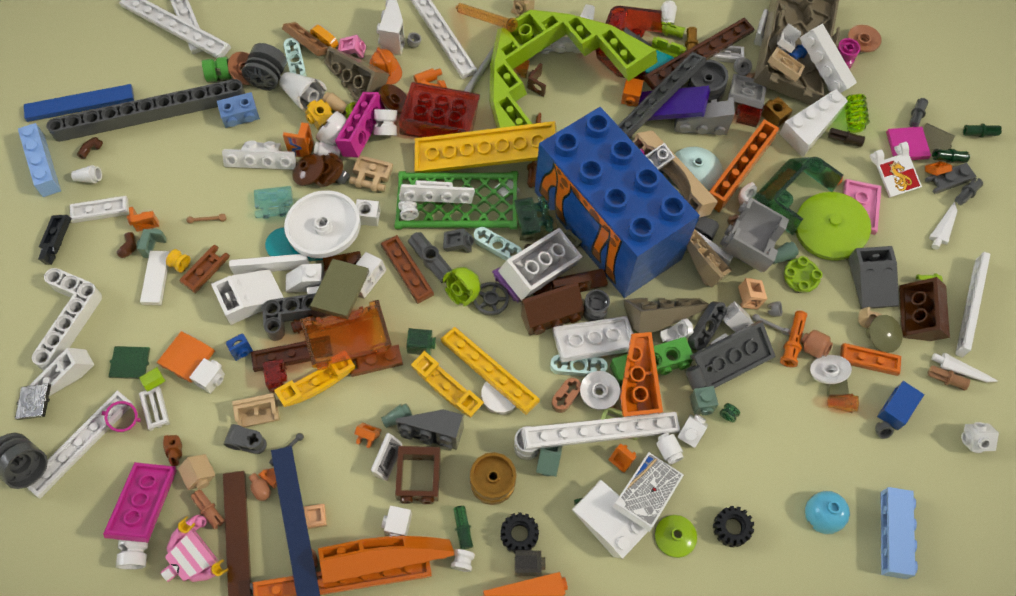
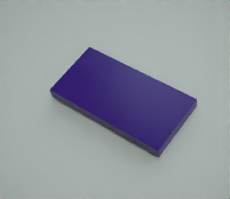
(682, 104)

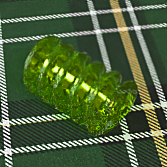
(856, 113)

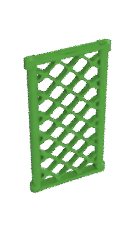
(465, 221)

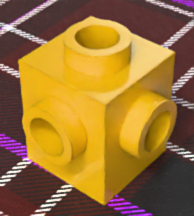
(318, 113)

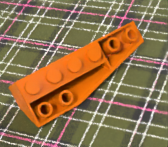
(379, 554)

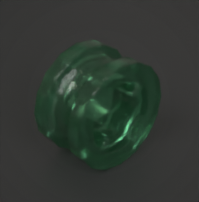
(730, 412)

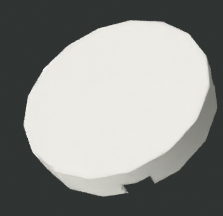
(495, 401)

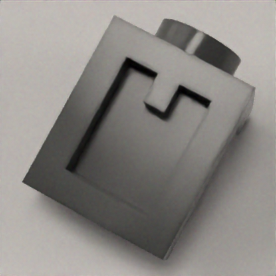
(458, 240)

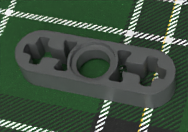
(714, 314)

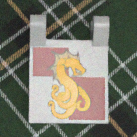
(898, 171)

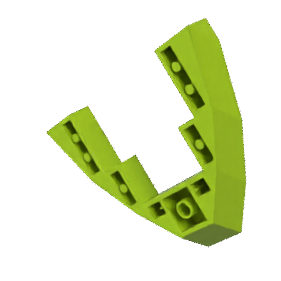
(541, 29)

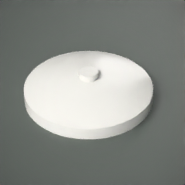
(322, 224)

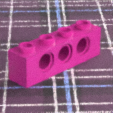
(359, 125)

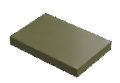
(339, 288)

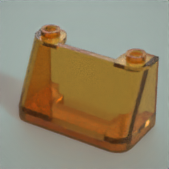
(342, 339)

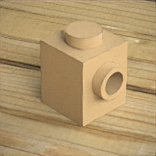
(196, 472)

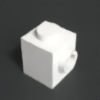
(208, 375)
(397, 521)

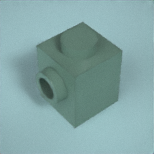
(704, 400)
(549, 461)

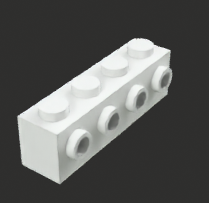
(827, 59)

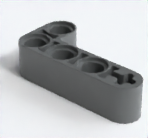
(283, 314)

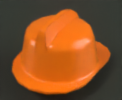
(387, 62)

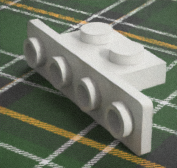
(259, 155)
(436, 192)

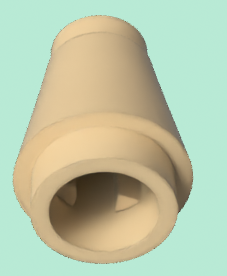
(335, 102)

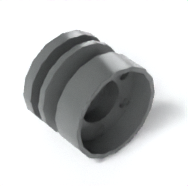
(264, 66)
(20, 461)

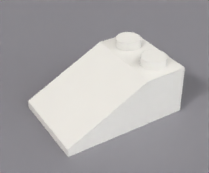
(607, 524)

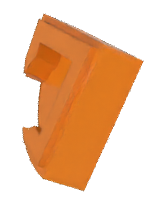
(269, 476)

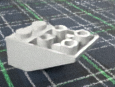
(391, 28)
(245, 294)

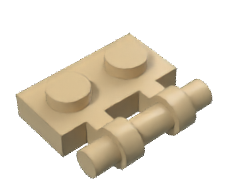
(371, 168)

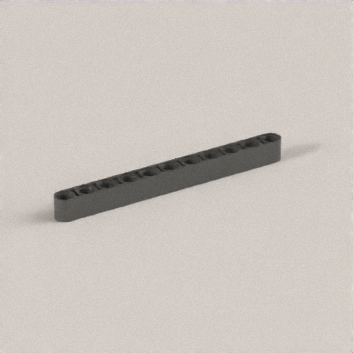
(142, 110)

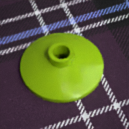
(669, 543)

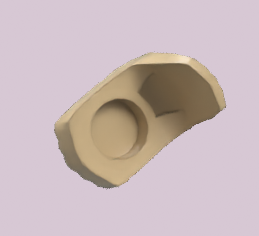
(866, 317)

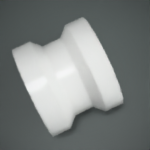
(408, 210)
(462, 560)

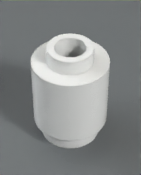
(670, 448)

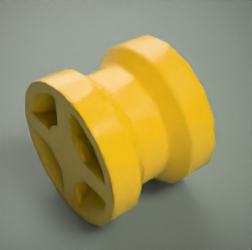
(178, 260)

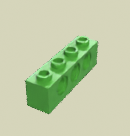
(677, 348)

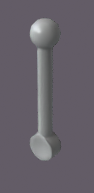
(785, 331)

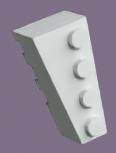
(811, 123)

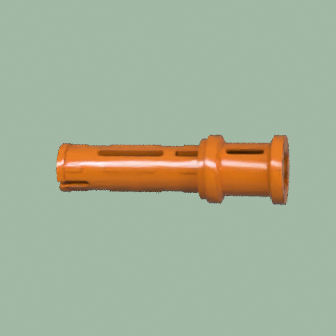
(793, 346)

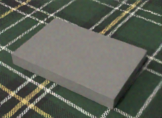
(747, 91)

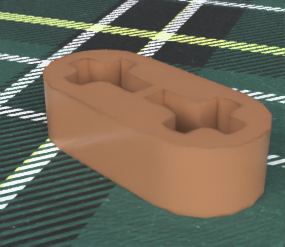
(562, 392)

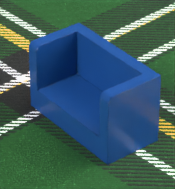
(900, 405)

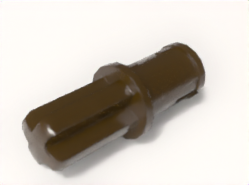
(846, 137)

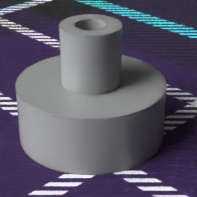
(742, 66)

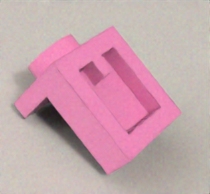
(352, 45)

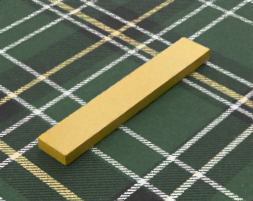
(490, 370)

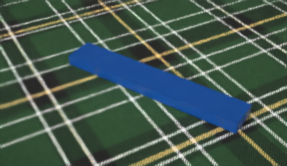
(78, 102)

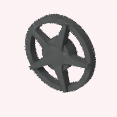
(491, 299)

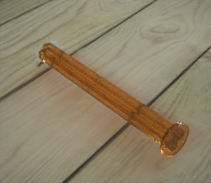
(508, 23)

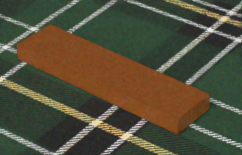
(407, 269)

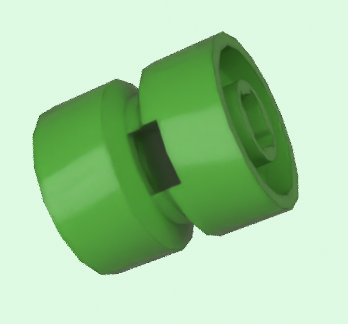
(210, 69)

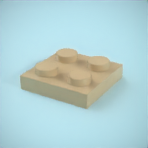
(786, 64)

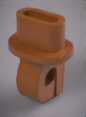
(172, 448)

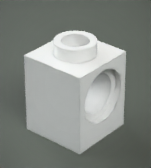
(373, 210)

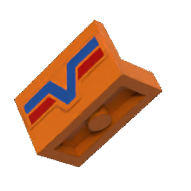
(300, 143)

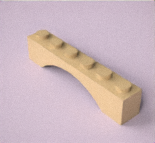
(687, 183)

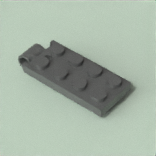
(730, 357)

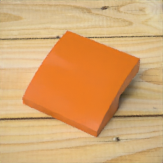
(185, 355)

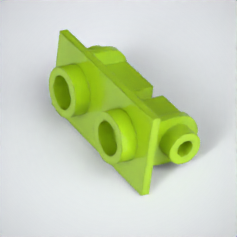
(663, 46)

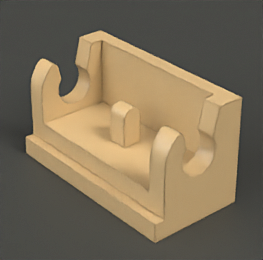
(256, 410)

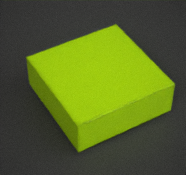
(152, 379)

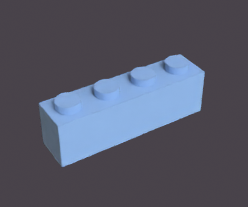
(39, 160)
(897, 533)

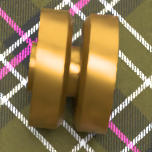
(504, 477)

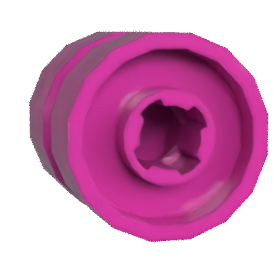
(849, 50)

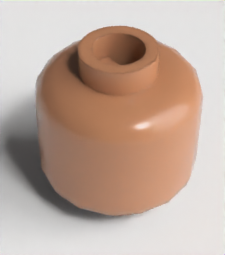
(816, 344)

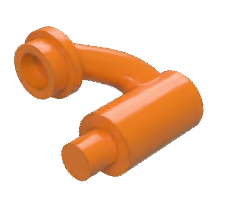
(429, 76)

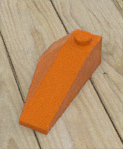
(640, 383)

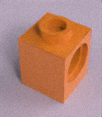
(632, 92)

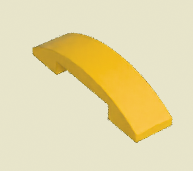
(313, 384)
(446, 386)

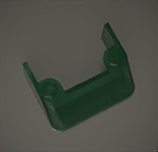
(776, 196)

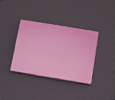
(868, 196)

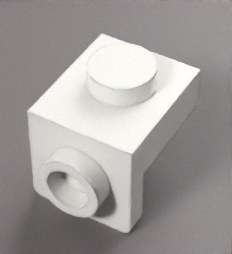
(788, 37)
(693, 430)

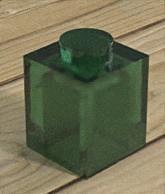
(419, 341)

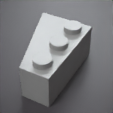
(715, 121)

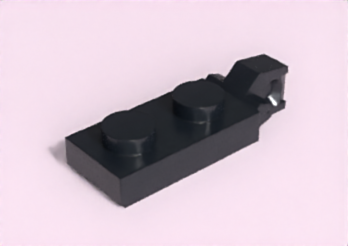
(53, 238)

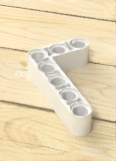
(68, 316)

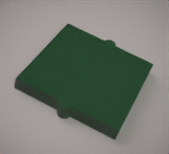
(129, 362)

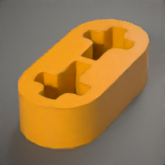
(324, 36)

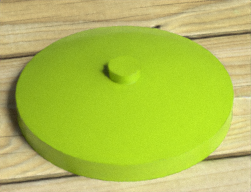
(833, 225)

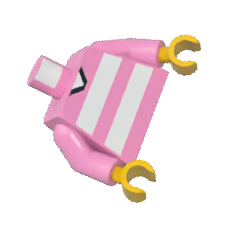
(190, 556)

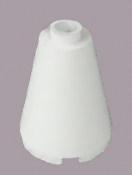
(302, 89)

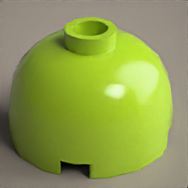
(462, 285)

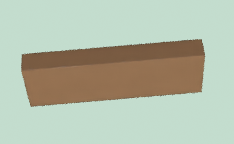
(305, 38)

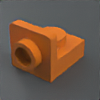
(142, 221)

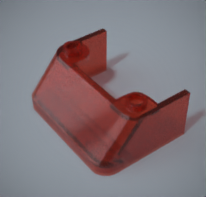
(636, 20)

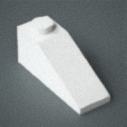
(65, 369)

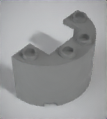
(754, 235)

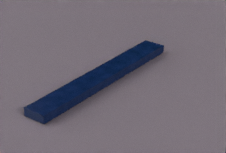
(295, 523)

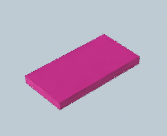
(140, 502)

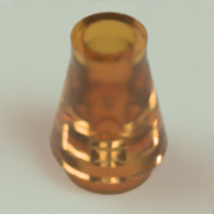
(844, 402)

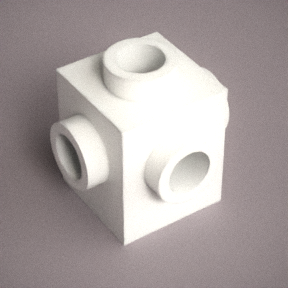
(980, 437)

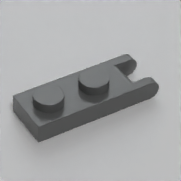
(959, 175)

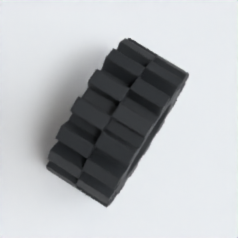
(522, 520)
(744, 520)

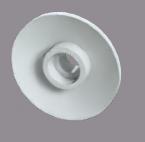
(831, 369)
(600, 381)

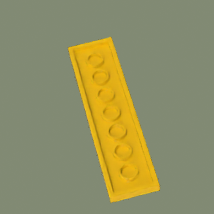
(481, 147)

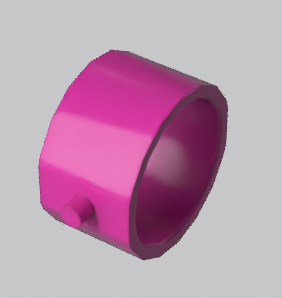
(105, 413)

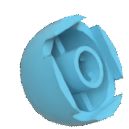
(827, 512)

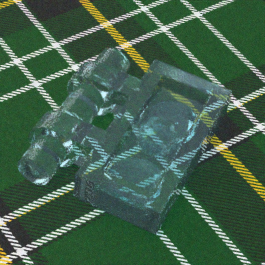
(270, 198)

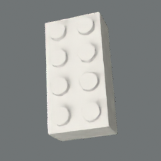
(540, 263)

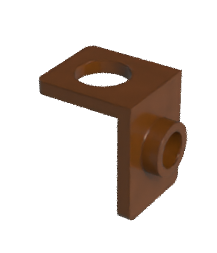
(532, 79)

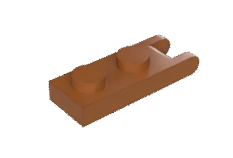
(203, 269)
(374, 362)

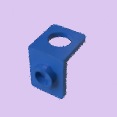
(241, 349)

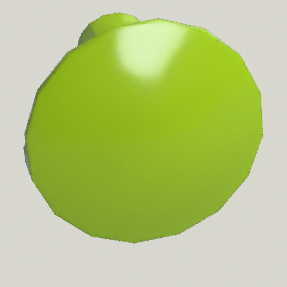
(802, 274)

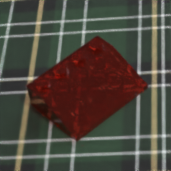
(437, 111)

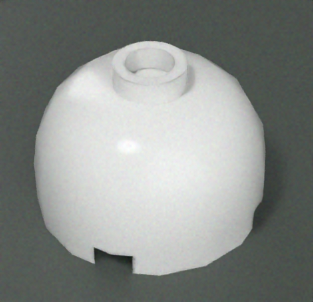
(332, 129)

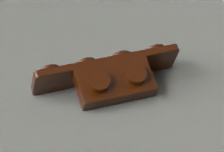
(586, 280)

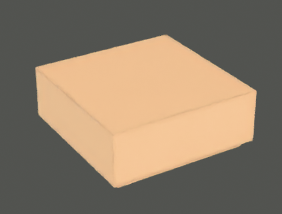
(315, 516)

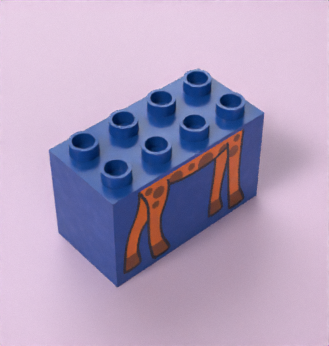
(614, 201)

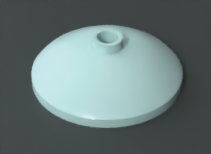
(709, 168)

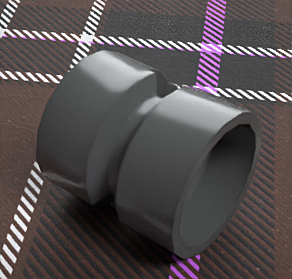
(596, 305)

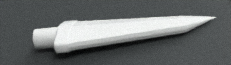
(943, 230)
(950, 363)

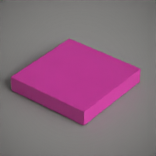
(915, 138)

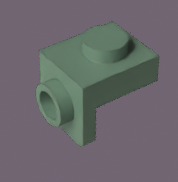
(148, 239)

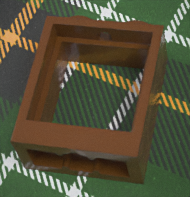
(418, 453)

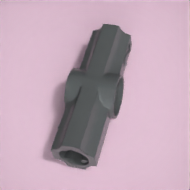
(424, 249)

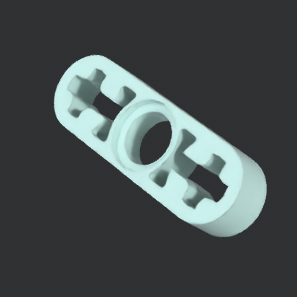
(296, 53)
(493, 237)
(572, 371)

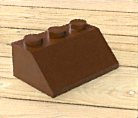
(552, 309)
(924, 310)

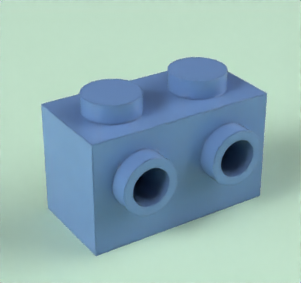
(238, 110)

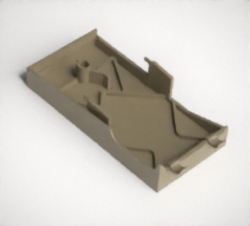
(804, 16)

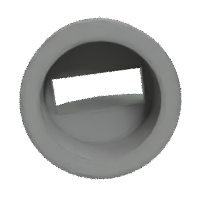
(417, 39)
(776, 309)

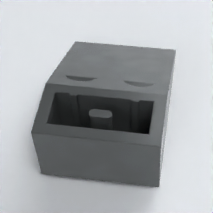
(875, 276)
(435, 427)

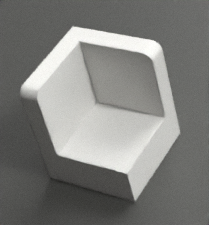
(737, 317)

